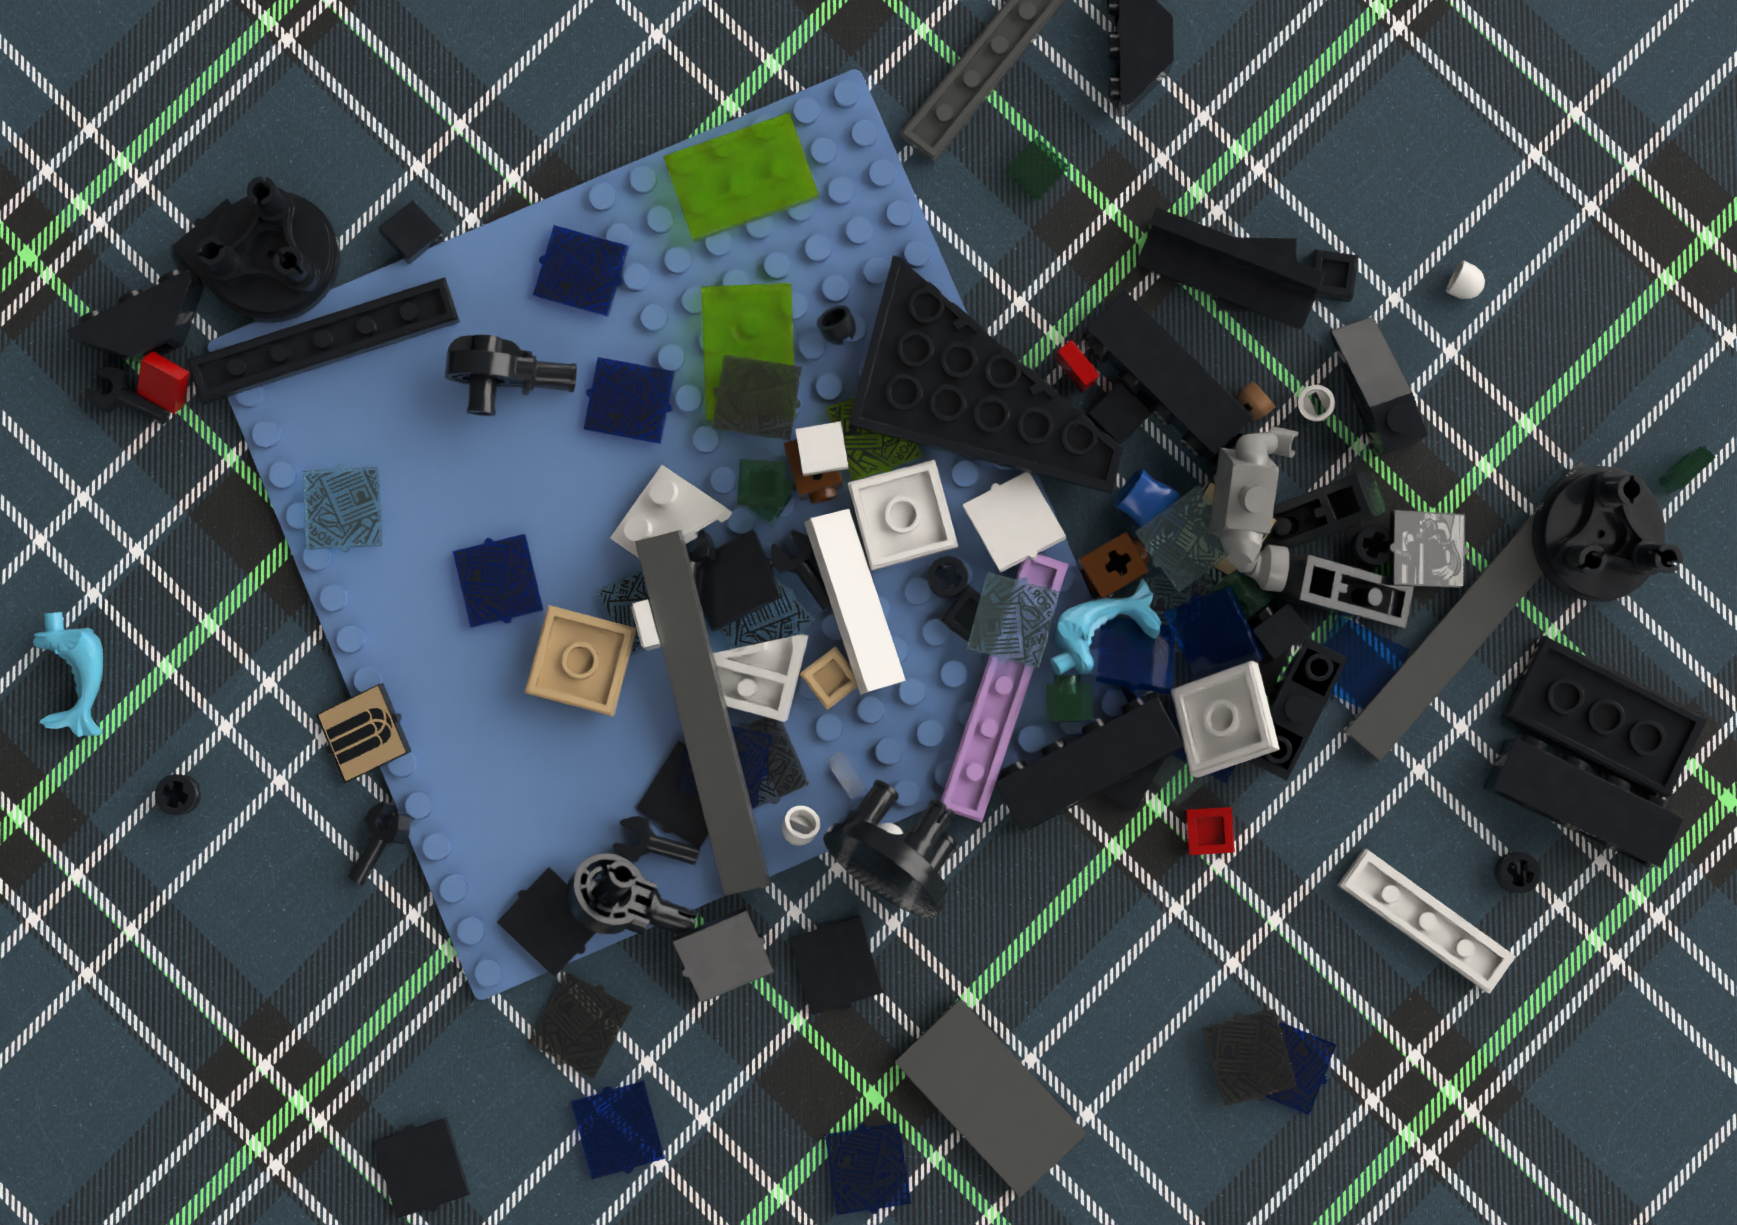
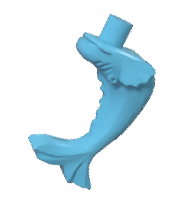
(1079, 622)
(85, 656)

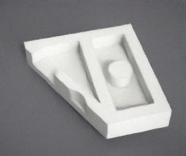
(665, 507)
(762, 675)

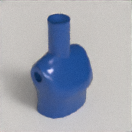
(1144, 497)

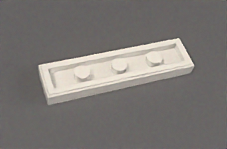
(854, 601)
(1426, 920)

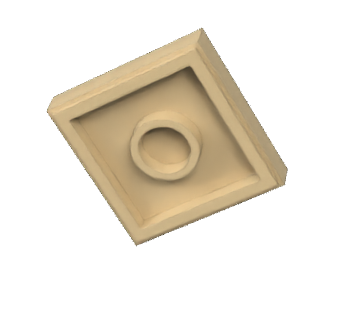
(581, 660)

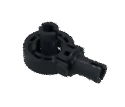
(495, 362)
(621, 899)

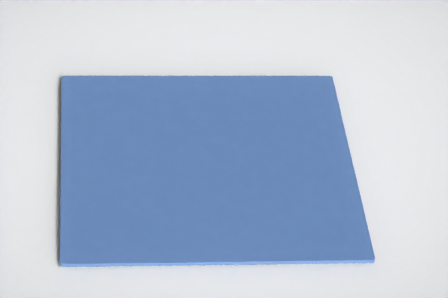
(533, 783)

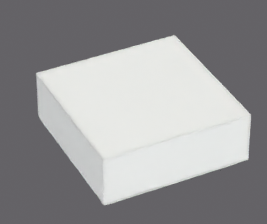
(822, 448)
(646, 625)

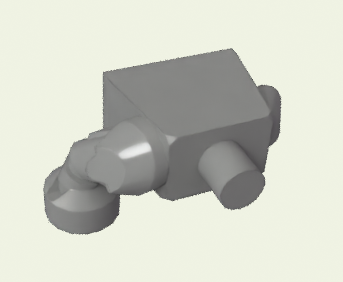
(1246, 502)

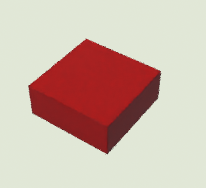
(1077, 366)
(163, 382)
(1209, 831)

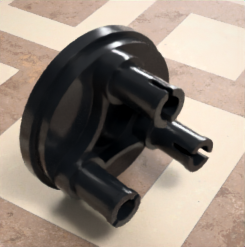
(271, 254)
(1601, 534)
(895, 865)

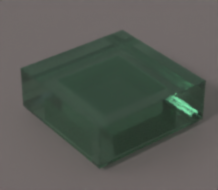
(1037, 169)
(1686, 469)
(761, 484)

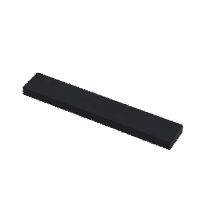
(323, 341)

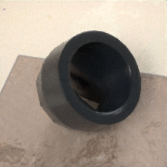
(837, 324)

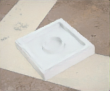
(902, 515)
(1224, 719)

